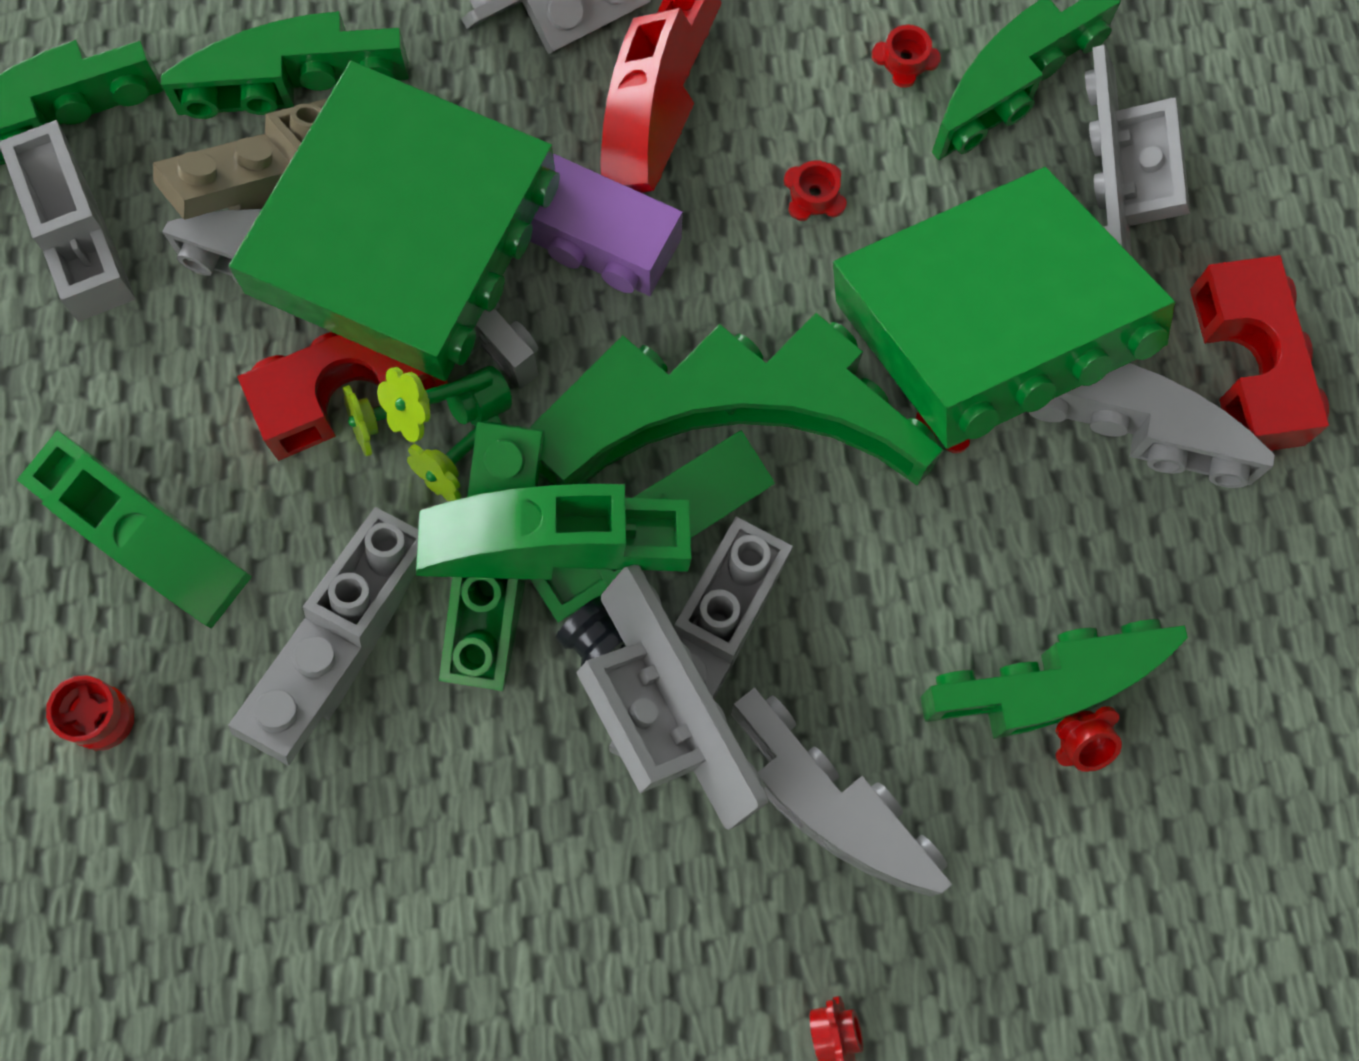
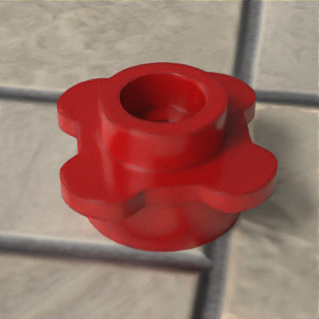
(908, 40)
(814, 175)
(1089, 739)
(835, 1032)

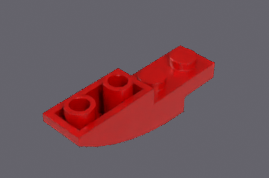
(647, 91)

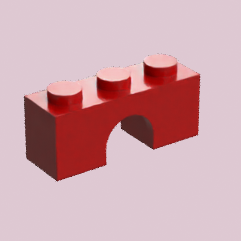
(1256, 308)
(294, 390)

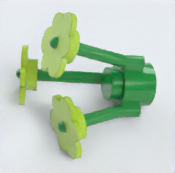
(407, 406)

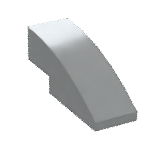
(66, 221)

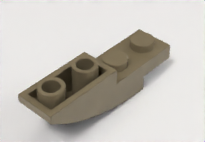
(238, 172)

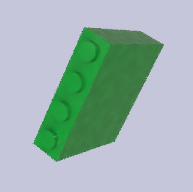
(397, 220)
(1001, 305)

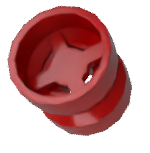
(79, 705)

